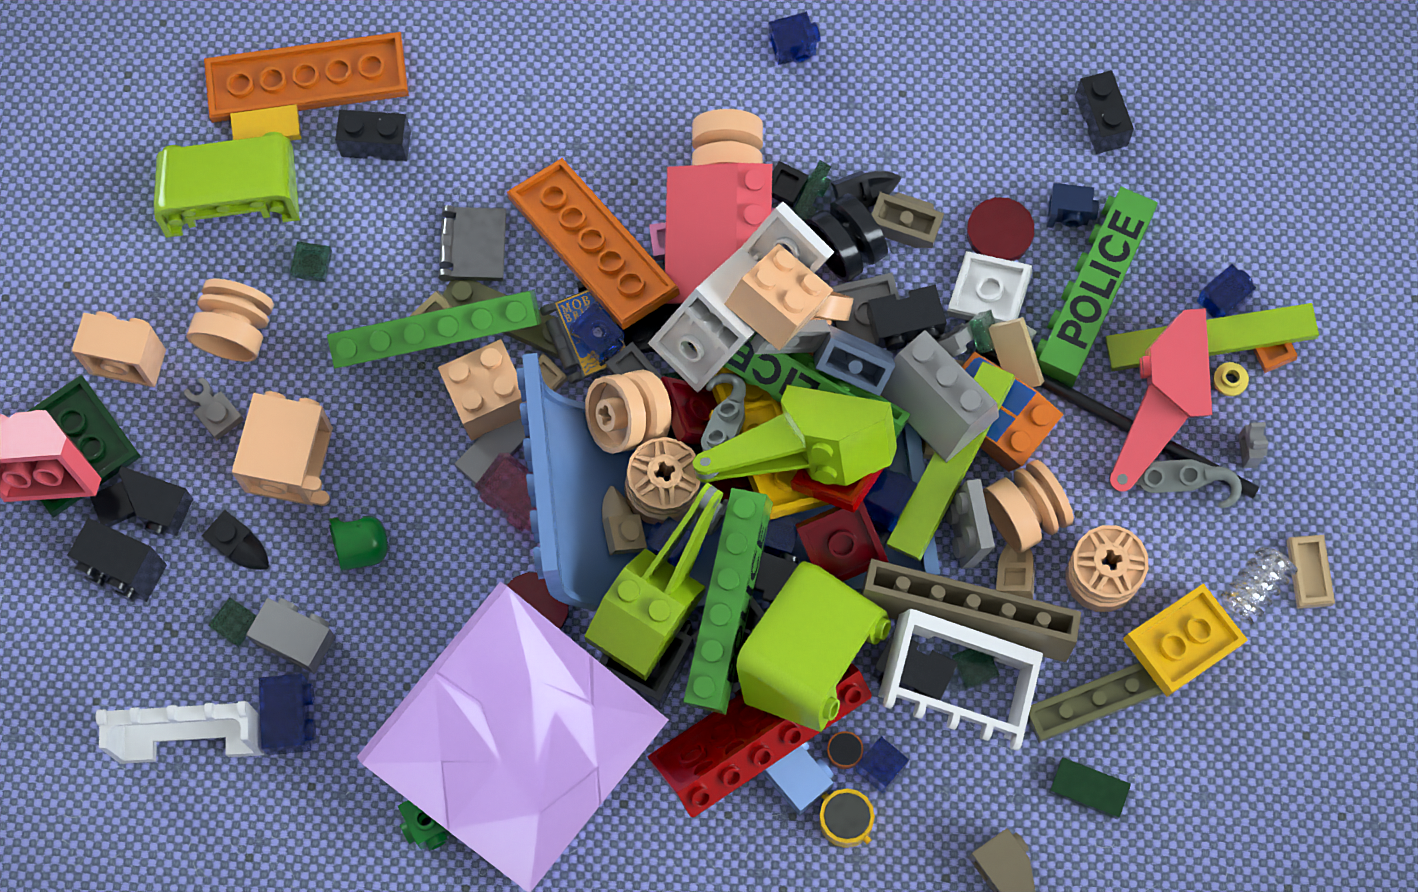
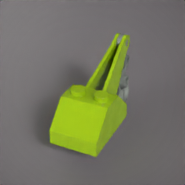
(822, 431)
(653, 597)

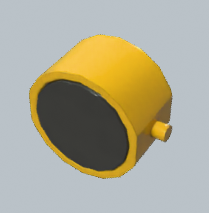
(846, 818)

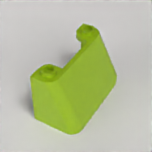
(225, 181)
(807, 646)

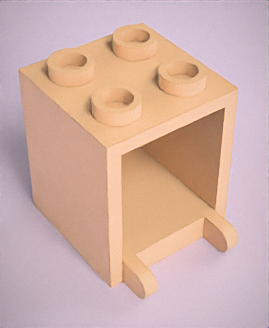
(283, 449)

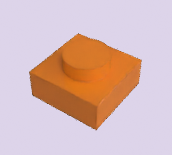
(1275, 356)

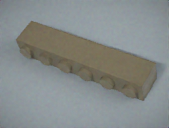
(996, 613)

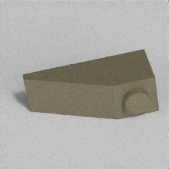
(1004, 863)

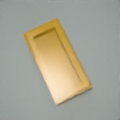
(262, 121)

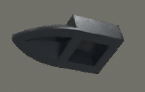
(866, 185)
(236, 542)

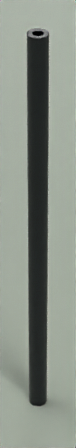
(1120, 421)

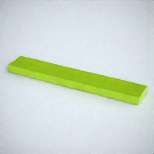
(1224, 334)
(943, 479)

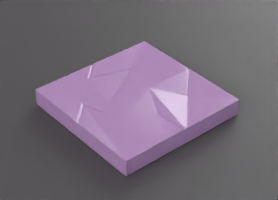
(513, 738)

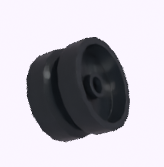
(851, 235)

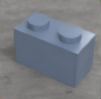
(854, 361)

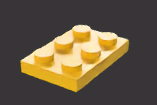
(1185, 640)

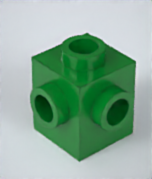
(428, 836)

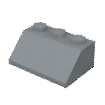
(940, 396)

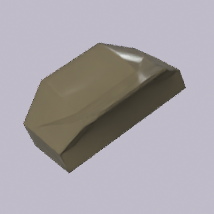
(907, 220)

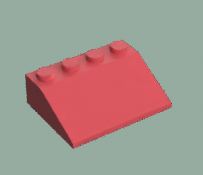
(711, 217)

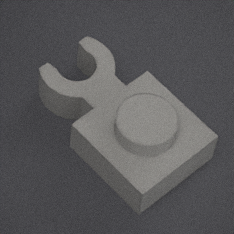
(956, 340)
(215, 411)
(1253, 444)

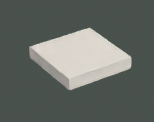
(989, 285)

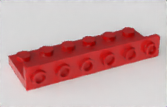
(738, 745)

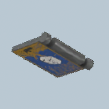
(568, 349)

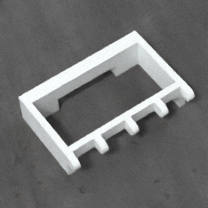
(1005, 652)
(134, 733)

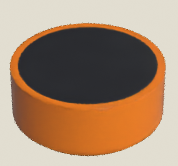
(845, 750)

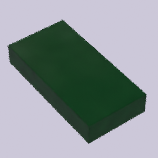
(1090, 788)

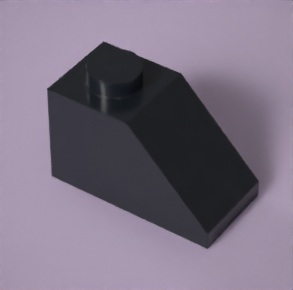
(156, 502)

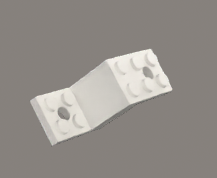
(711, 324)

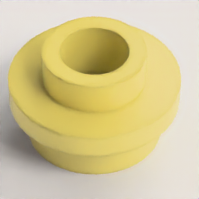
(1226, 387)

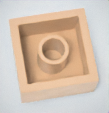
(778, 296)
(119, 348)
(483, 389)

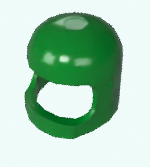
(358, 542)

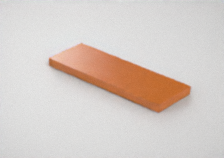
(307, 75)
(593, 243)

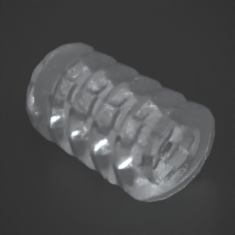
(1255, 583)

